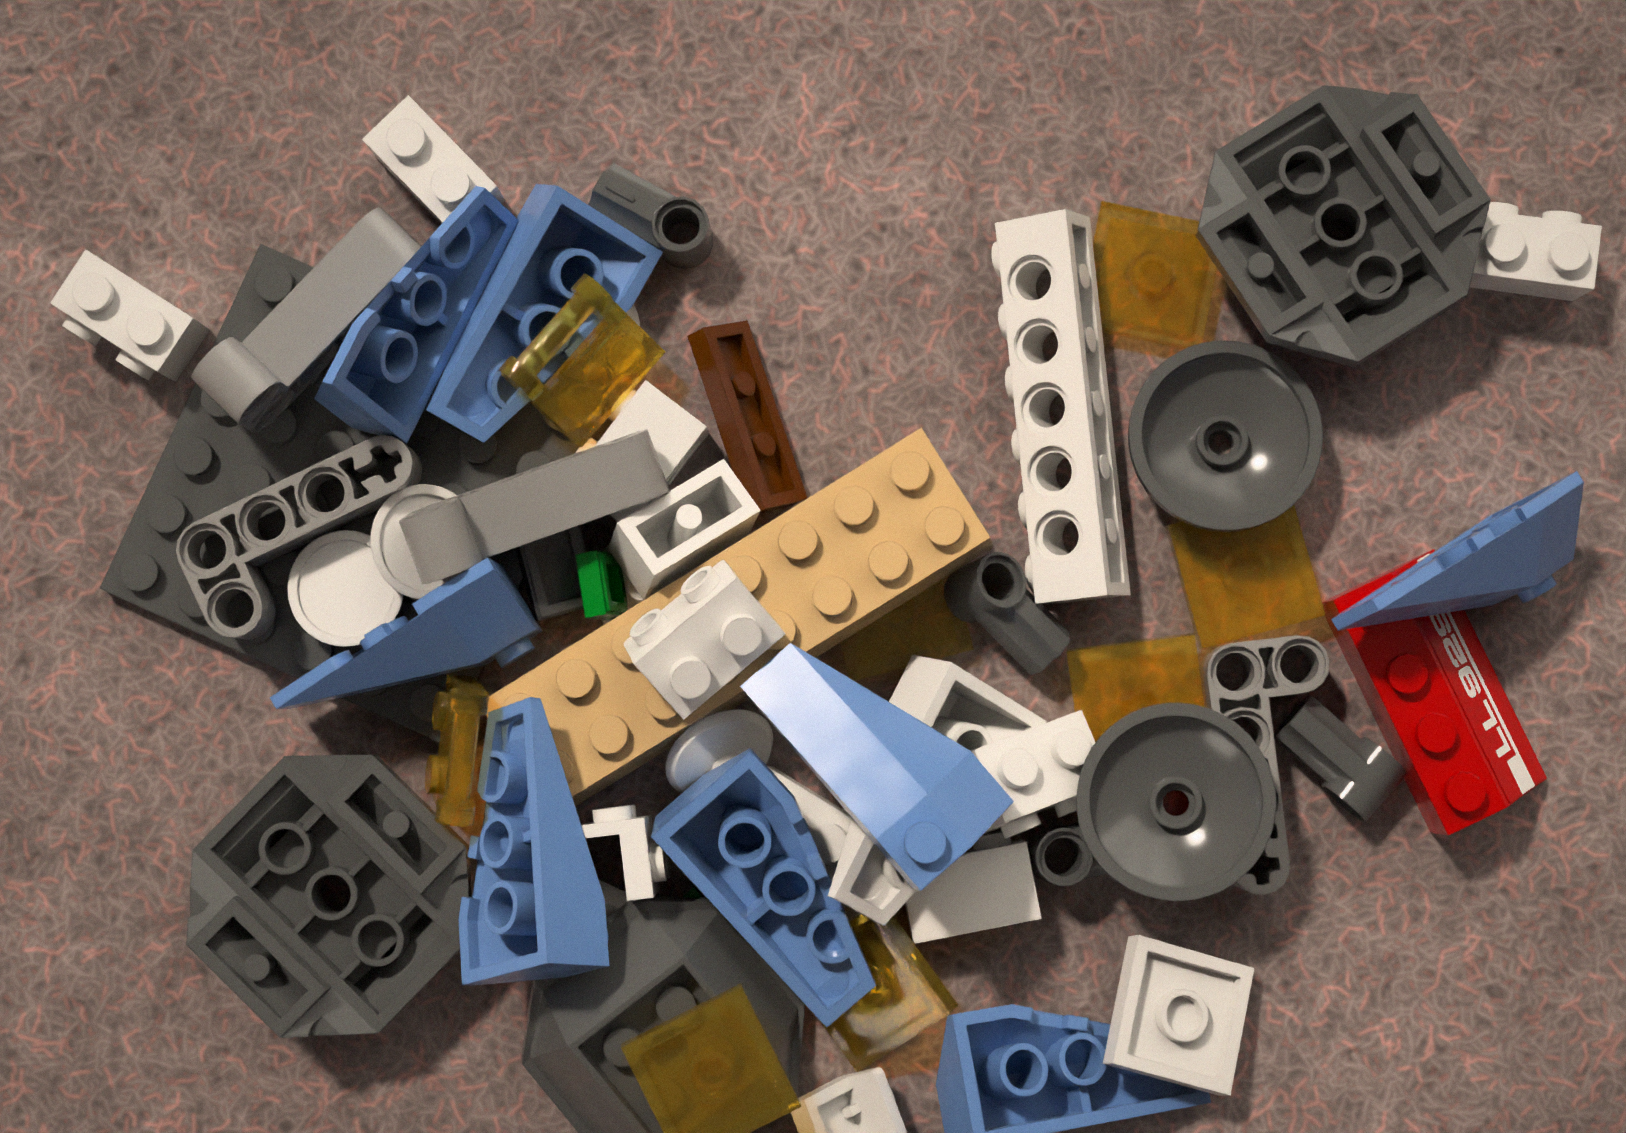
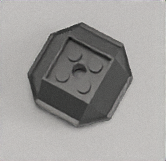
(1380, 171)
(262, 906)
(661, 963)

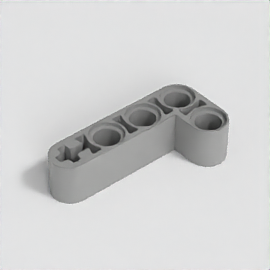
(306, 329)
(532, 505)
(303, 524)
(1252, 704)

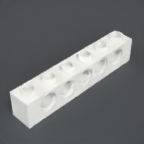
(1085, 433)

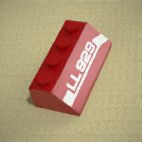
(1439, 710)

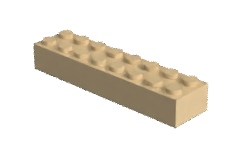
(815, 571)

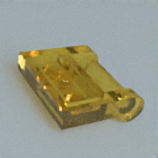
(595, 374)
(452, 770)

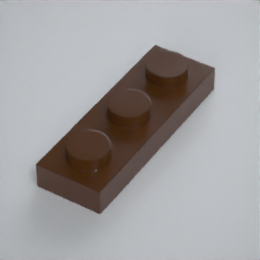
(747, 415)

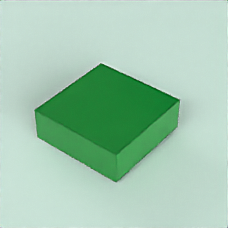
(601, 585)

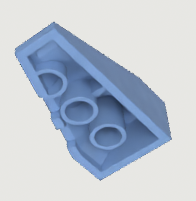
(533, 280)
(415, 322)
(1486, 564)
(456, 629)
(892, 773)
(759, 866)
(535, 883)
(1040, 1075)

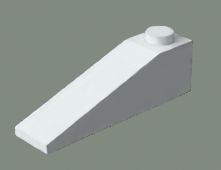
(962, 711)

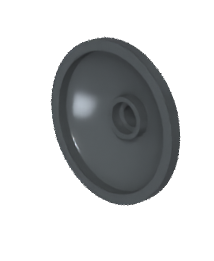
(1251, 402)
(1186, 752)

